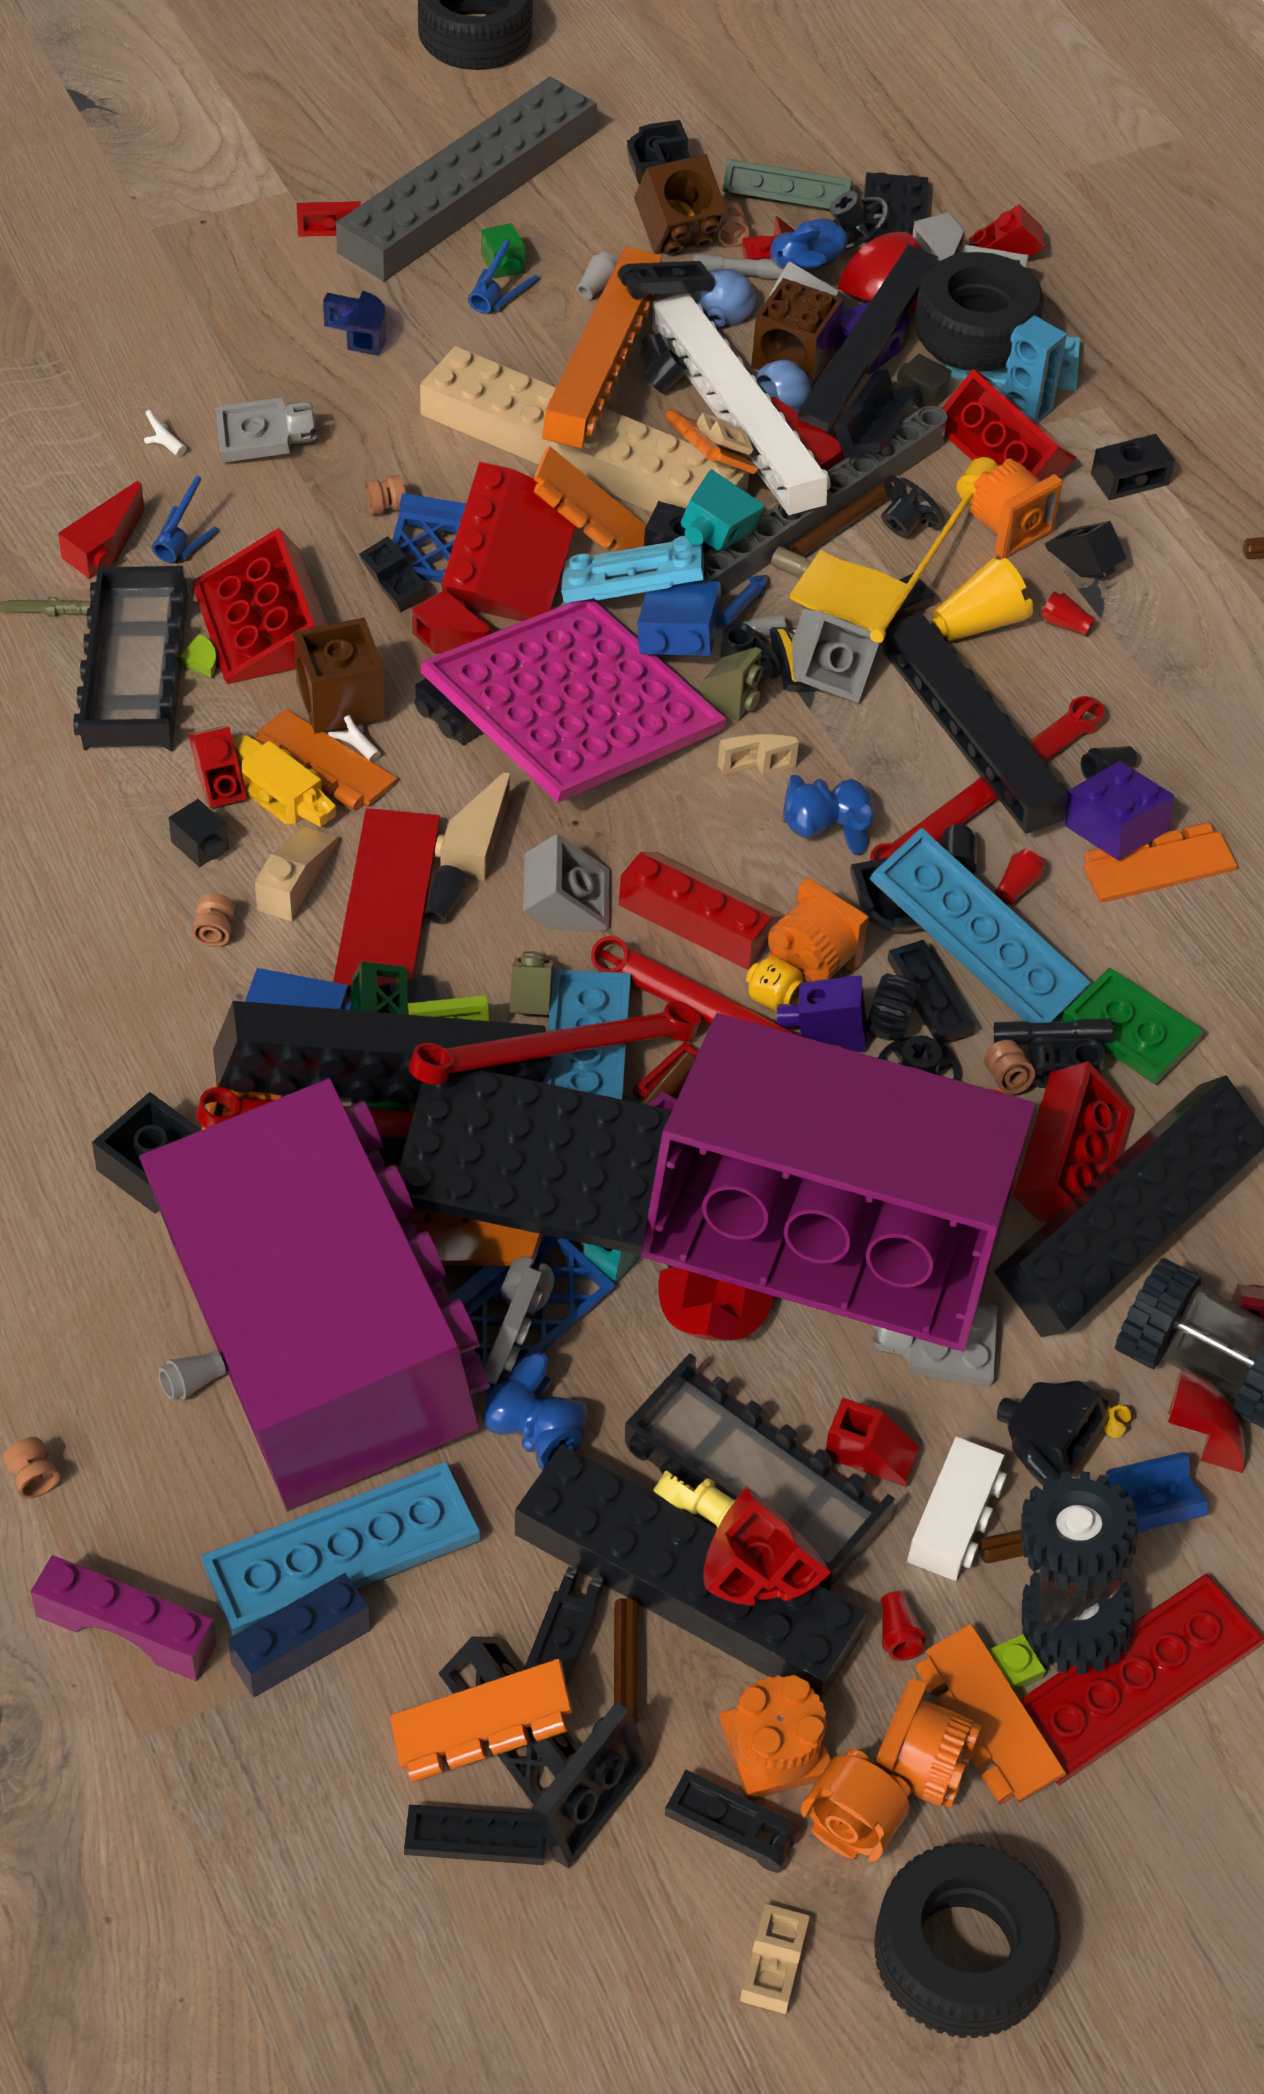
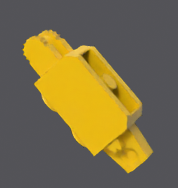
(282, 783)

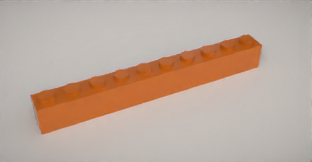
(598, 358)

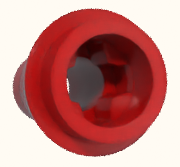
(1066, 614)
(1020, 875)
(900, 1629)

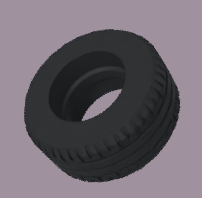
(971, 283)
(957, 1999)

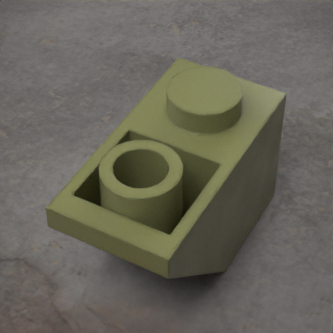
(734, 684)
(531, 983)

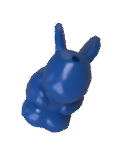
(810, 245)
(814, 808)
(544, 1422)

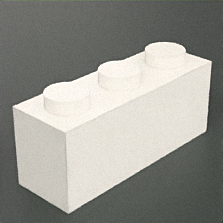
(957, 1509)

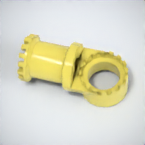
(704, 1500)

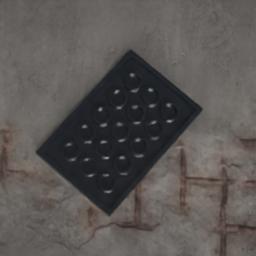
(534, 1158)

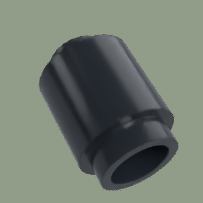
(961, 845)

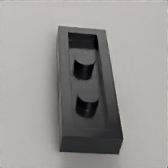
(935, 997)

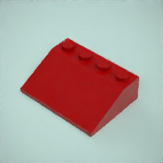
(507, 547)
(256, 605)

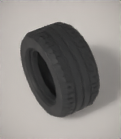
(475, 40)

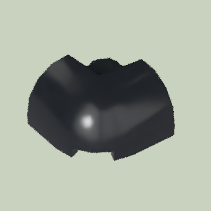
(657, 145)
(875, 903)

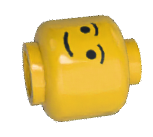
(774, 983)

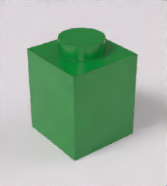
(514, 258)

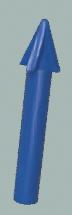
(754, 589)

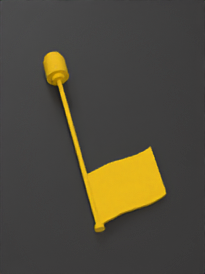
(865, 594)

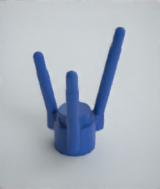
(487, 292)
(172, 539)

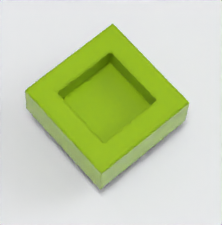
(1017, 1662)

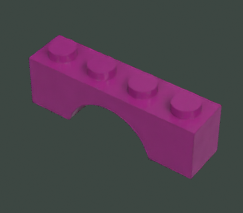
(164, 1631)

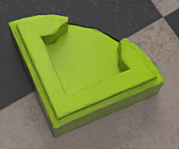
(200, 656)

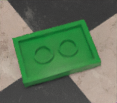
(1145, 1030)

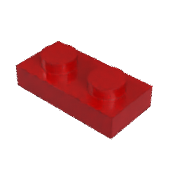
(321, 217)

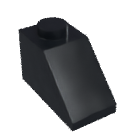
(1088, 549)

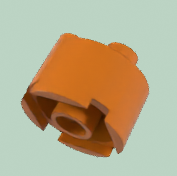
(856, 1806)

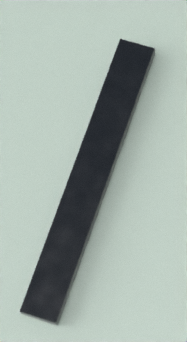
(866, 339)

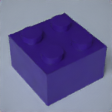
(1119, 810)

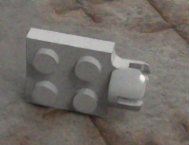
(263, 428)
(524, 1292)
(933, 1360)

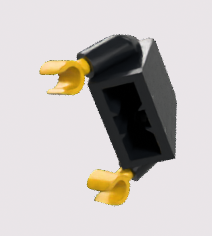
(1058, 1425)

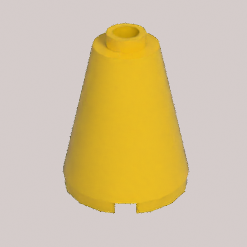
(984, 602)

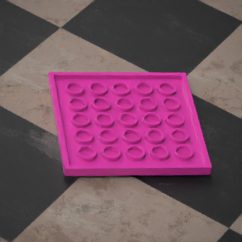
(572, 698)

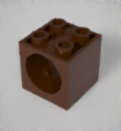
(689, 182)
(798, 327)
(339, 674)

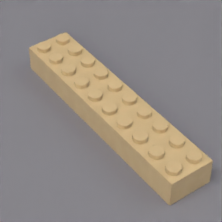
(509, 413)

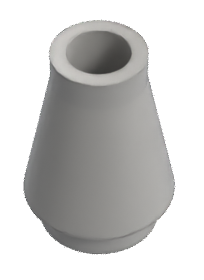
(596, 275)
(187, 1375)

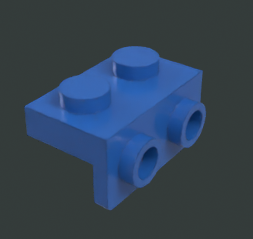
(1160, 1490)

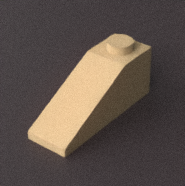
(475, 830)
(292, 872)

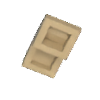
(724, 434)
(766, 751)
(774, 1958)

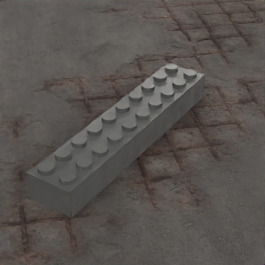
(465, 178)

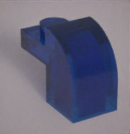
(361, 318)

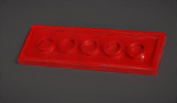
(388, 892)
(1168, 1659)

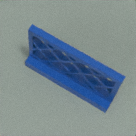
(434, 518)
(487, 1286)

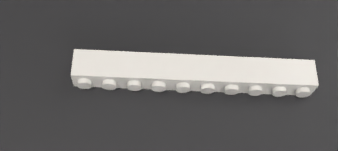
(737, 398)

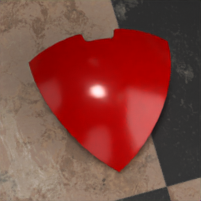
(873, 264)
(710, 1307)
(1206, 1409)
(760, 1555)

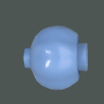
(729, 300)
(785, 382)

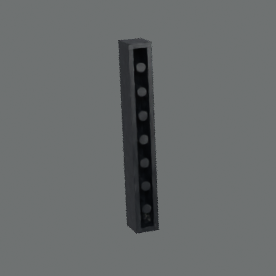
(975, 723)

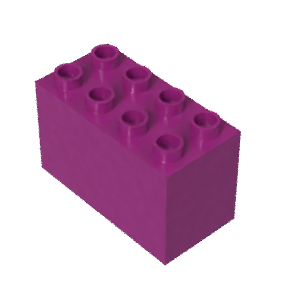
(836, 1180)
(318, 1290)

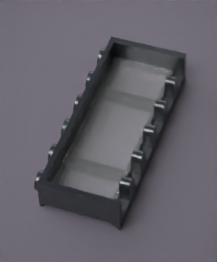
(132, 657)
(705, 1434)

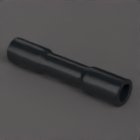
(1024, 1031)

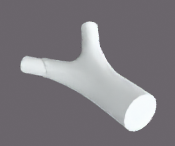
(164, 437)
(356, 737)

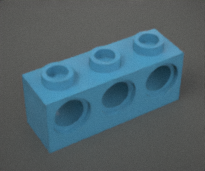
(1035, 366)

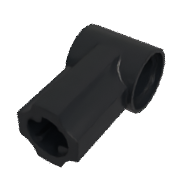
(662, 363)

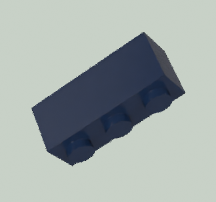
(299, 1635)

